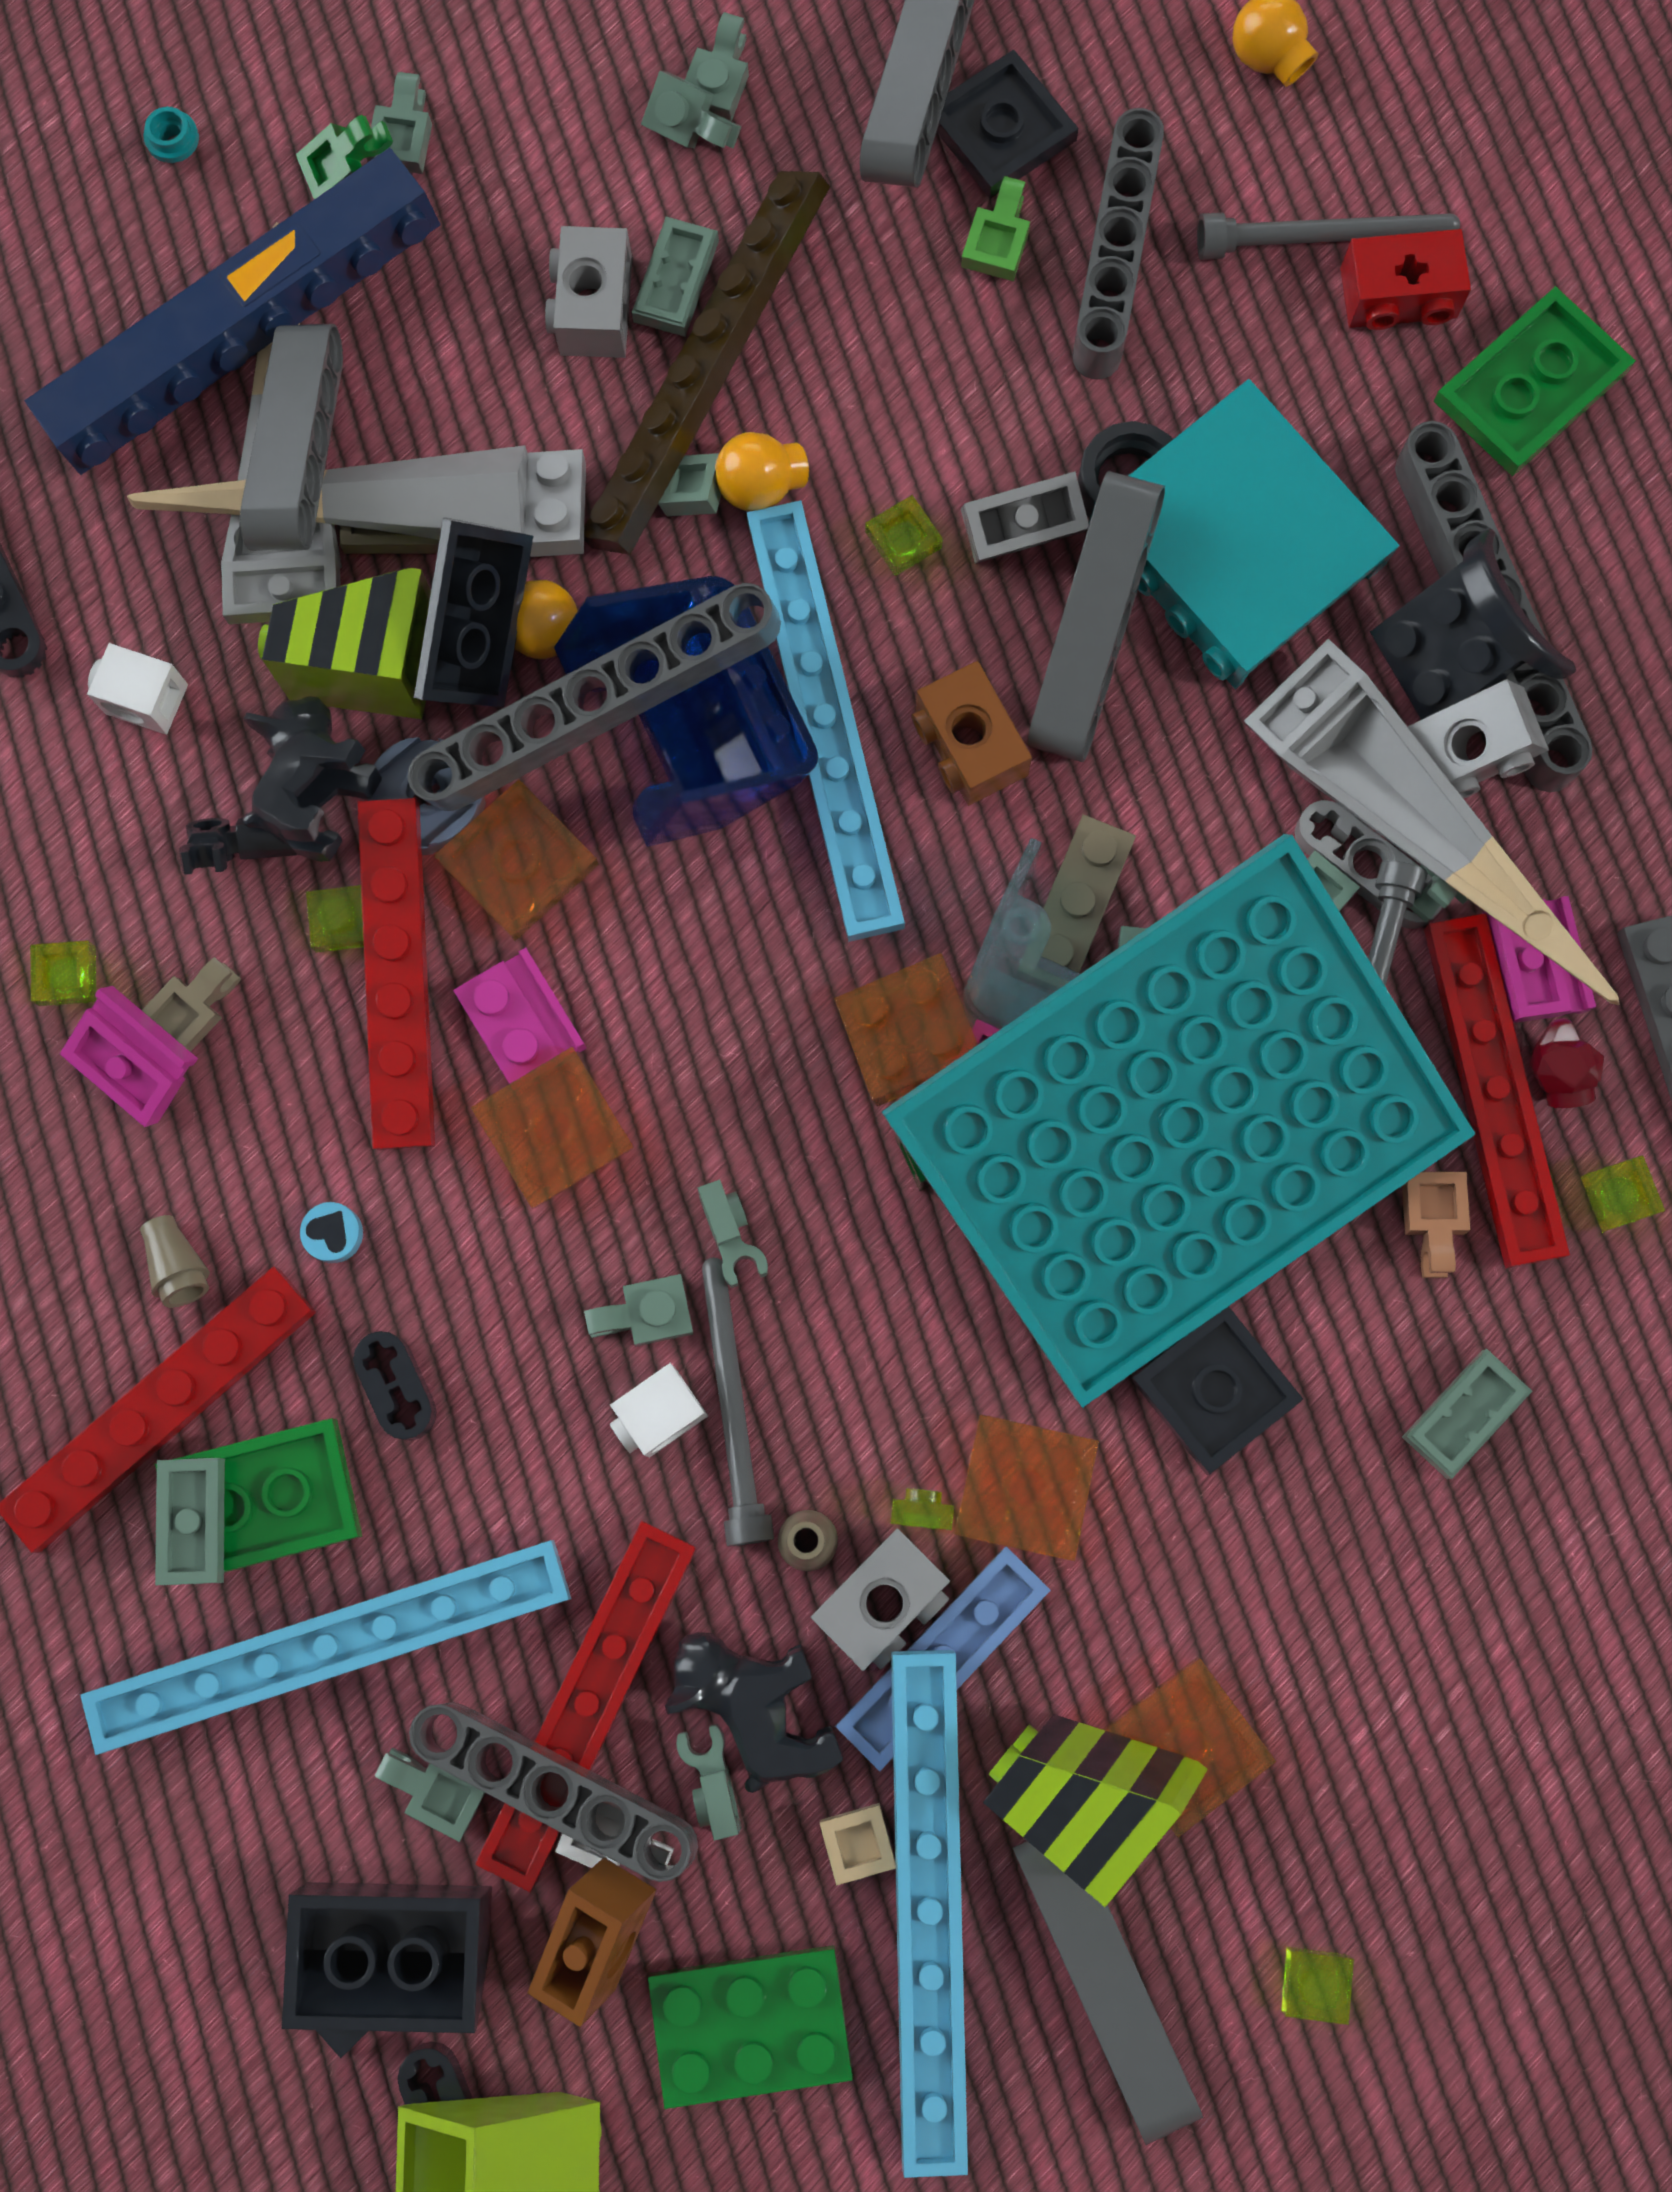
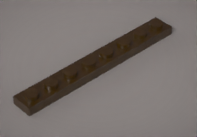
(704, 362)

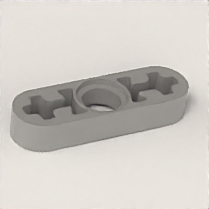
(1367, 839)

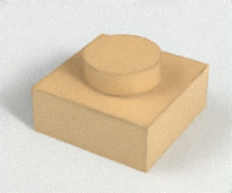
(857, 1844)

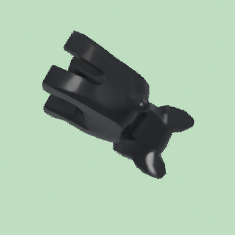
(305, 775)
(752, 1703)

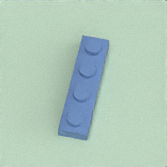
(969, 1627)

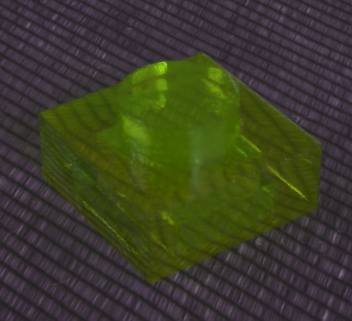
(903, 535)
(335, 918)
(63, 973)
(1622, 1193)
(922, 1510)
(1317, 1985)

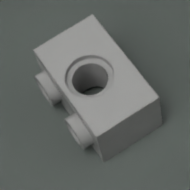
(596, 322)
(1025, 517)
(1509, 730)
(845, 1612)

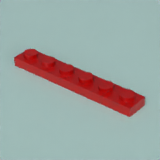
(396, 974)
(1496, 1091)
(155, 1410)
(592, 1693)

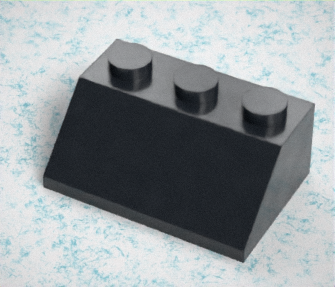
(473, 614)
(386, 1957)

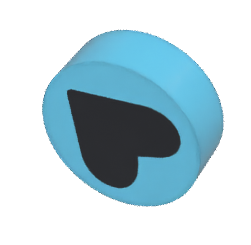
(331, 1232)

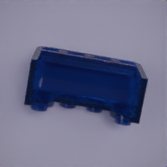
(720, 741)

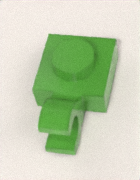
(998, 235)

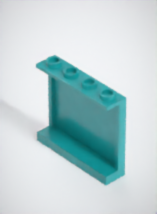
(1252, 534)

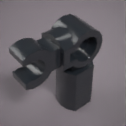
(215, 842)

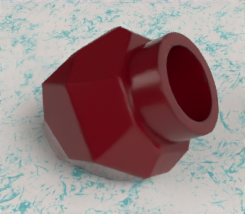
(1566, 1066)

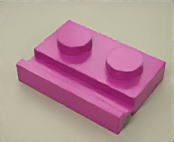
(1532, 981)
(518, 1016)
(128, 1056)

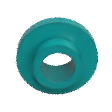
(166, 123)

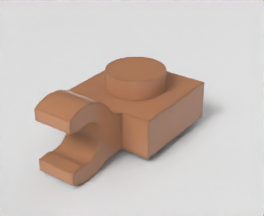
(1437, 1209)

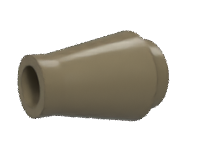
(173, 1265)
(826, 1545)

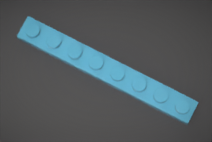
(821, 695)
(324, 1647)
(929, 1914)

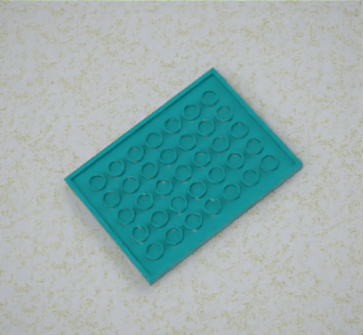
(1181, 1120)

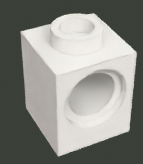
(136, 688)
(656, 1412)

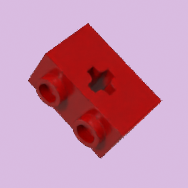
(1405, 279)

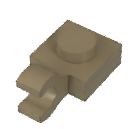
(186, 1009)

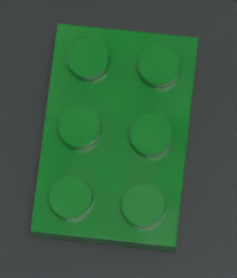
(1534, 381)
(285, 1494)
(749, 2027)

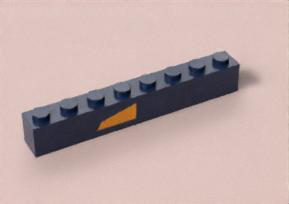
(234, 312)

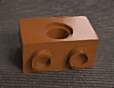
(970, 701)
(591, 1941)

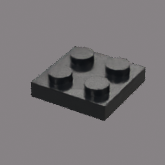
(1004, 123)
(1217, 1390)

